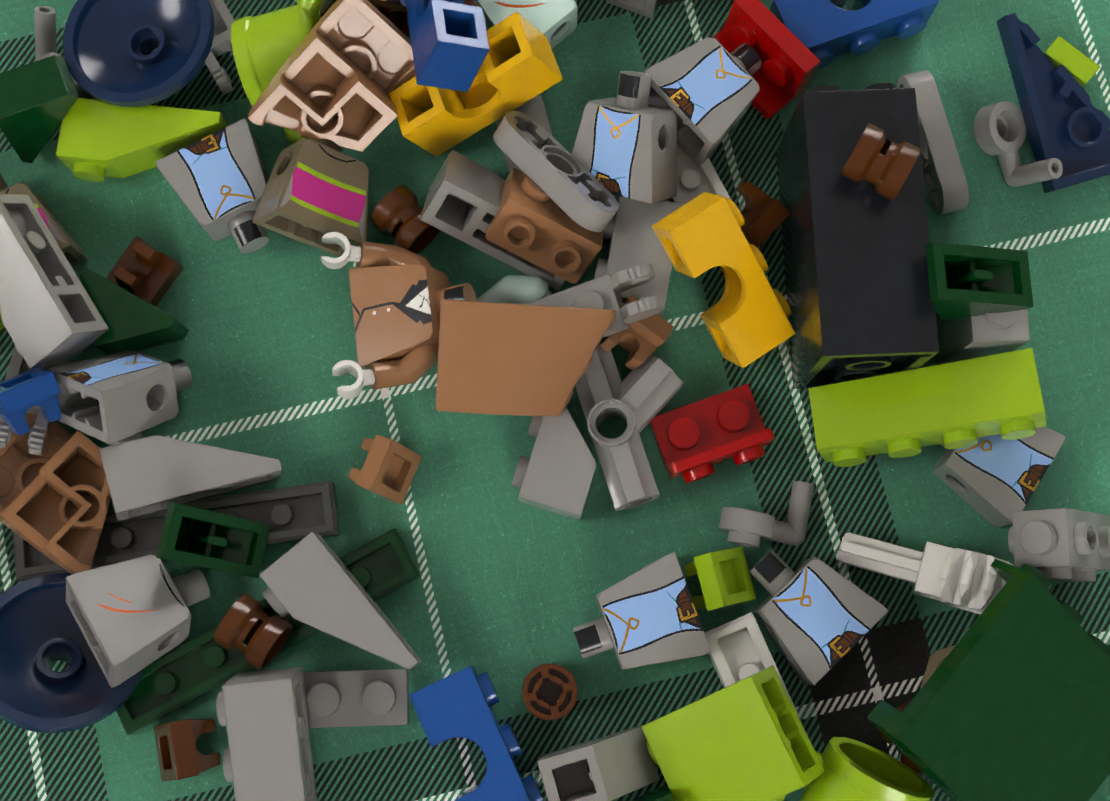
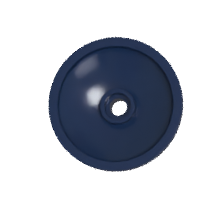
(112, 41)
(33, 635)

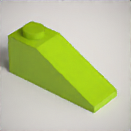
(123, 141)

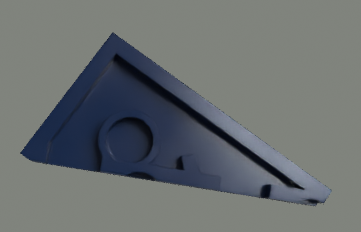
(1055, 110)

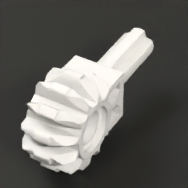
(939, 572)

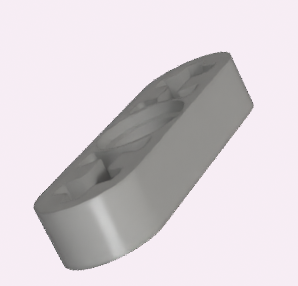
(941, 164)
(556, 171)

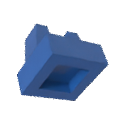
(27, 390)

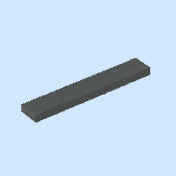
(288, 510)

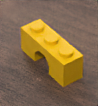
(511, 74)
(750, 313)

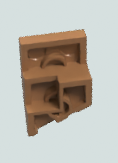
(340, 78)
(514, 356)
(55, 497)

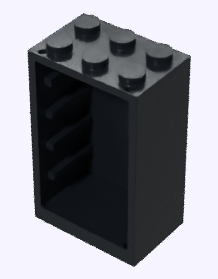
(848, 252)

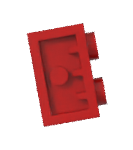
(784, 58)
(710, 433)

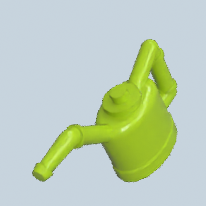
(266, 42)
(863, 774)

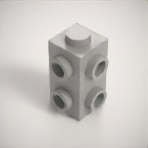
(1061, 543)

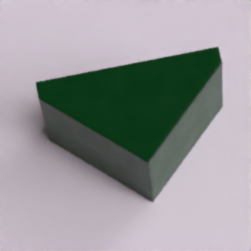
(34, 103)
(977, 280)
(130, 320)
(213, 540)

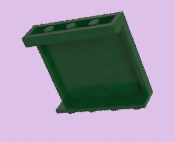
(1013, 704)

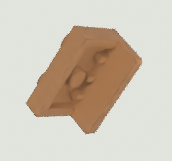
(541, 231)

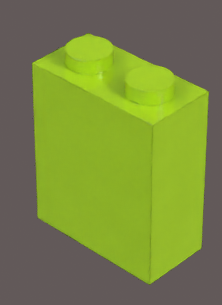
(735, 744)

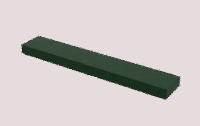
(205, 665)

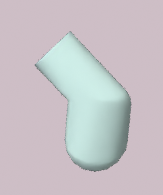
(516, 289)

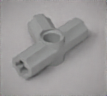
(637, 403)

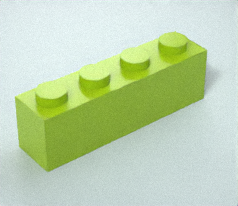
(928, 407)

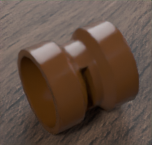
(881, 161)
(400, 217)
(253, 631)
(547, 684)

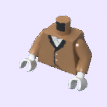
(394, 313)

